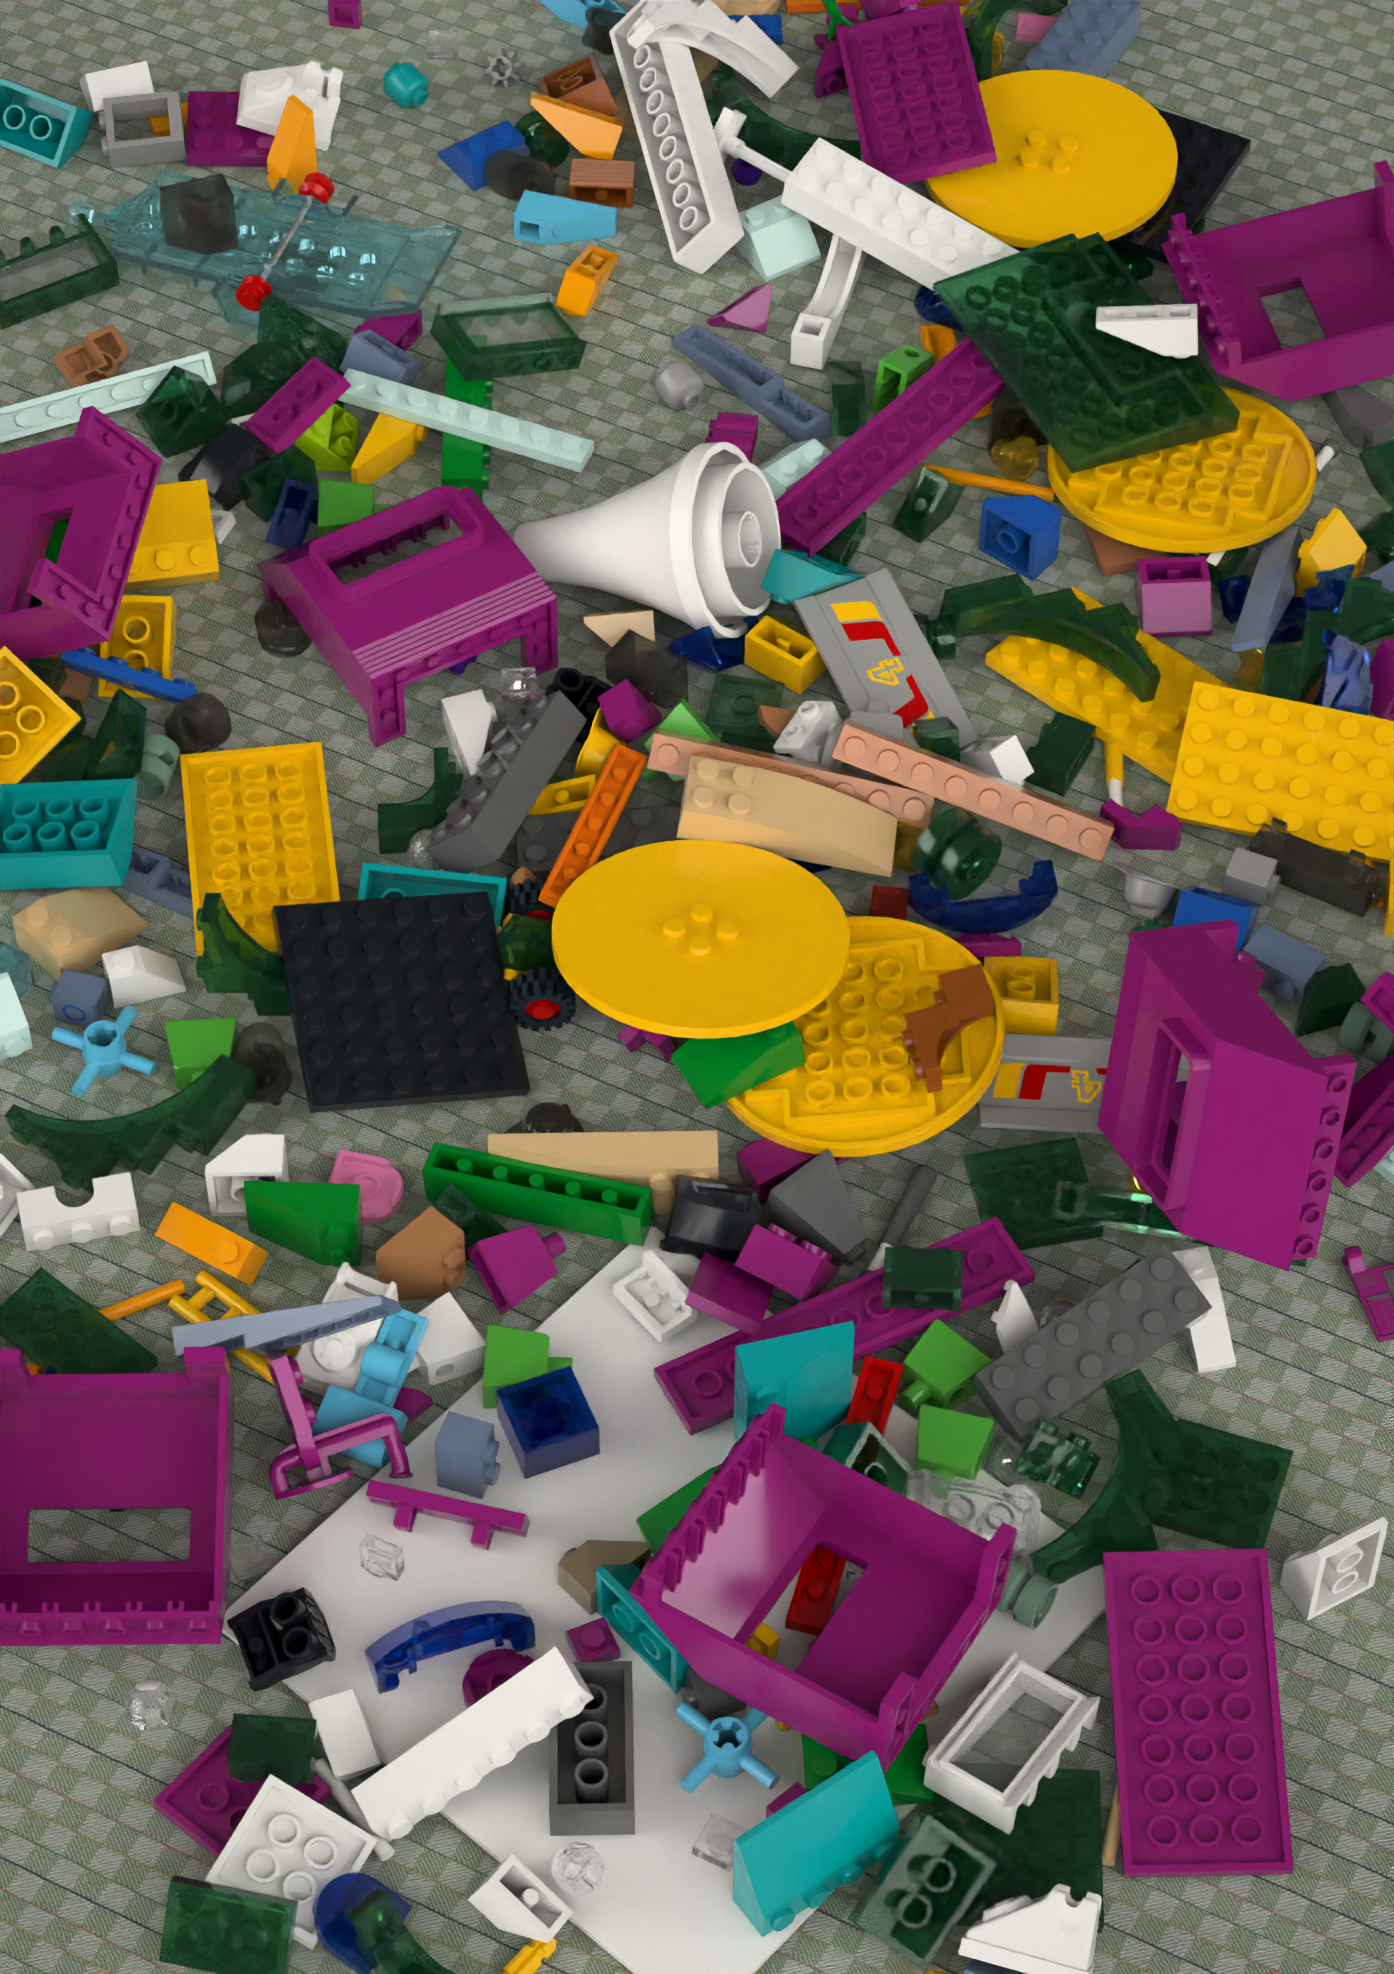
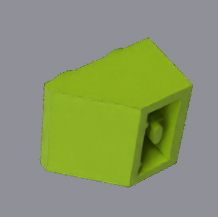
(331, 440)

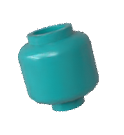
(406, 85)

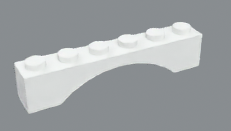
(821, 319)

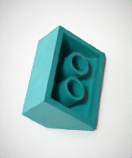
(41, 124)
(797, 576)
(635, 1625)

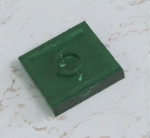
(736, 702)

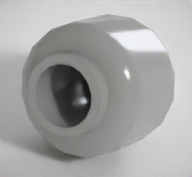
(679, 385)

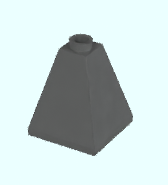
(818, 1210)

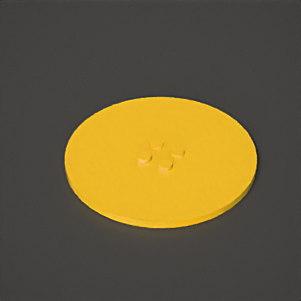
(1068, 160)
(1202, 492)
(700, 938)
(857, 1078)

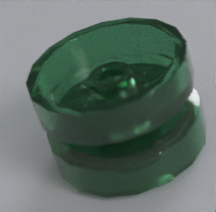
(956, 853)

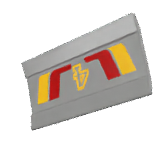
(881, 653)
(1050, 1084)

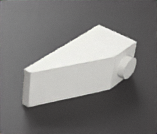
(1159, 328)
(469, 727)
(1210, 1337)

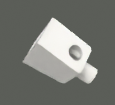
(449, 1344)

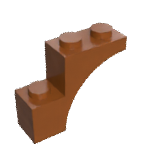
(960, 1001)

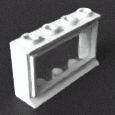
(1007, 1741)

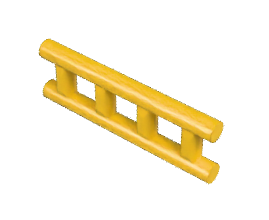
(238, 1307)

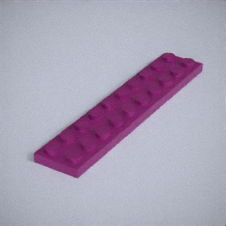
(886, 448)
(703, 1380)

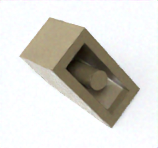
(579, 1566)

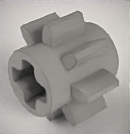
(500, 60)

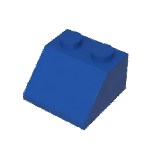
(470, 154)
(1020, 533)
(1203, 905)

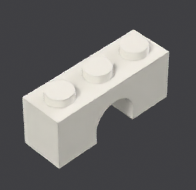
(106, 1214)

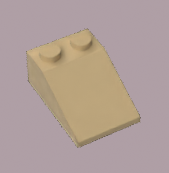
(75, 928)

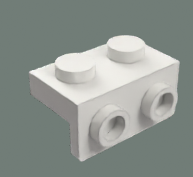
(808, 731)
(656, 1297)

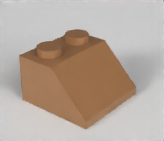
(424, 1257)

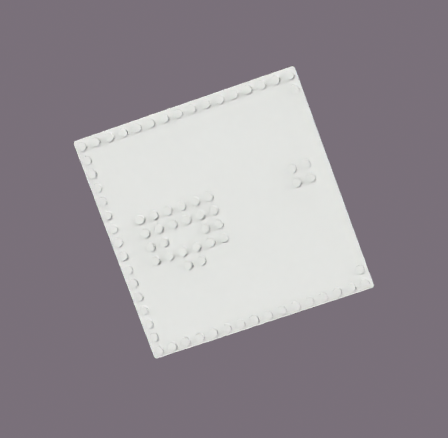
(656, 1899)

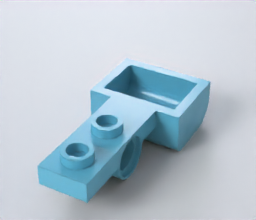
(381, 1378)

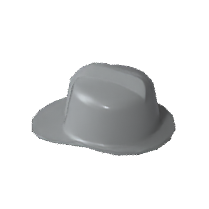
(1145, 892)

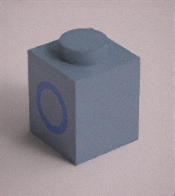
(79, 998)

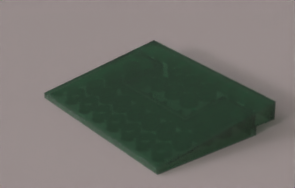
(1080, 385)

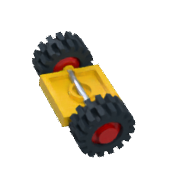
(541, 996)

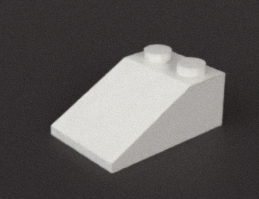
(1334, 1569)

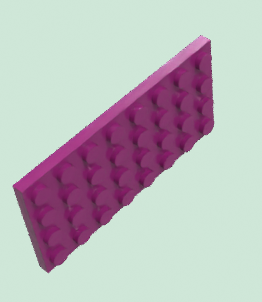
(916, 94)
(1196, 1714)

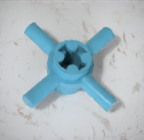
(104, 1049)
(736, 1749)

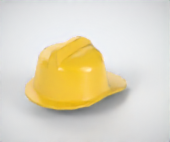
(596, 747)

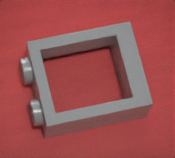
(145, 150)

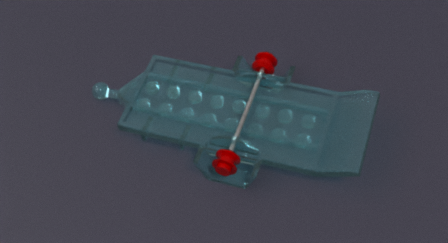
(288, 249)

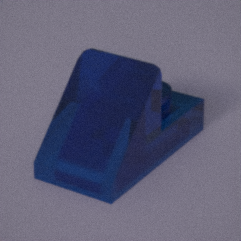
(293, 514)

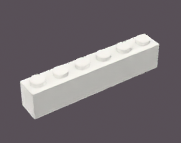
(472, 1745)

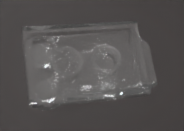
(979, 1506)

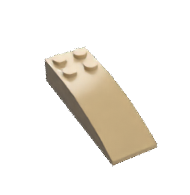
(784, 817)
(633, 1157)

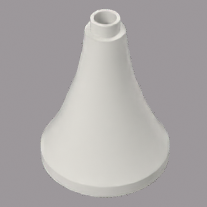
(677, 543)

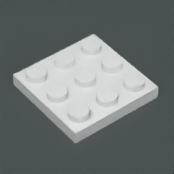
(290, 1851)

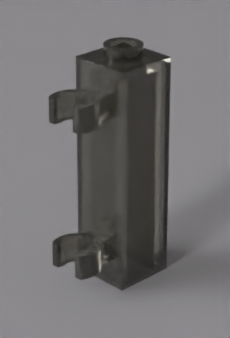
(1319, 871)

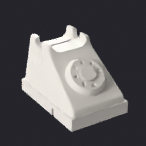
(266, 93)
(339, 1355)
(1037, 1934)

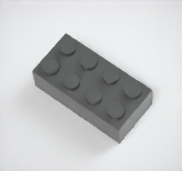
(595, 1757)

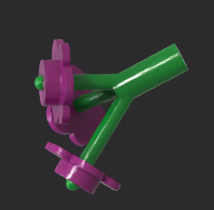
(837, 17)

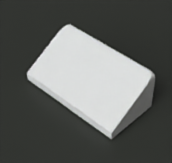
(345, 1735)

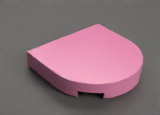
(379, 1183)

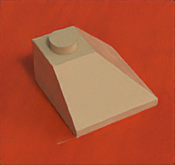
(614, 624)

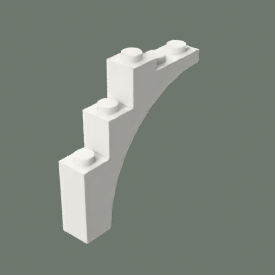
(713, 32)

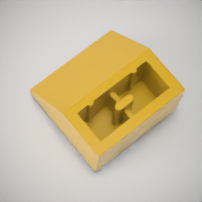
(1331, 546)
(783, 653)

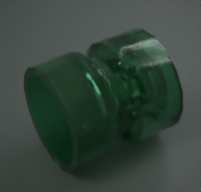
(543, 138)
(942, 642)

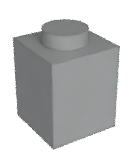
(1251, 877)

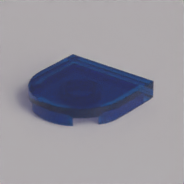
(330, 1916)

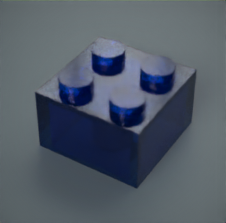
(548, 1422)

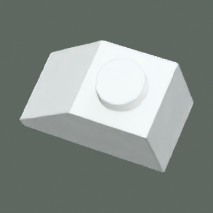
(999, 757)
(140, 975)
(520, 1902)

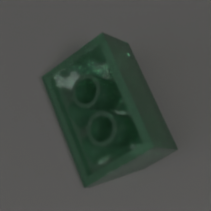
(922, 1891)

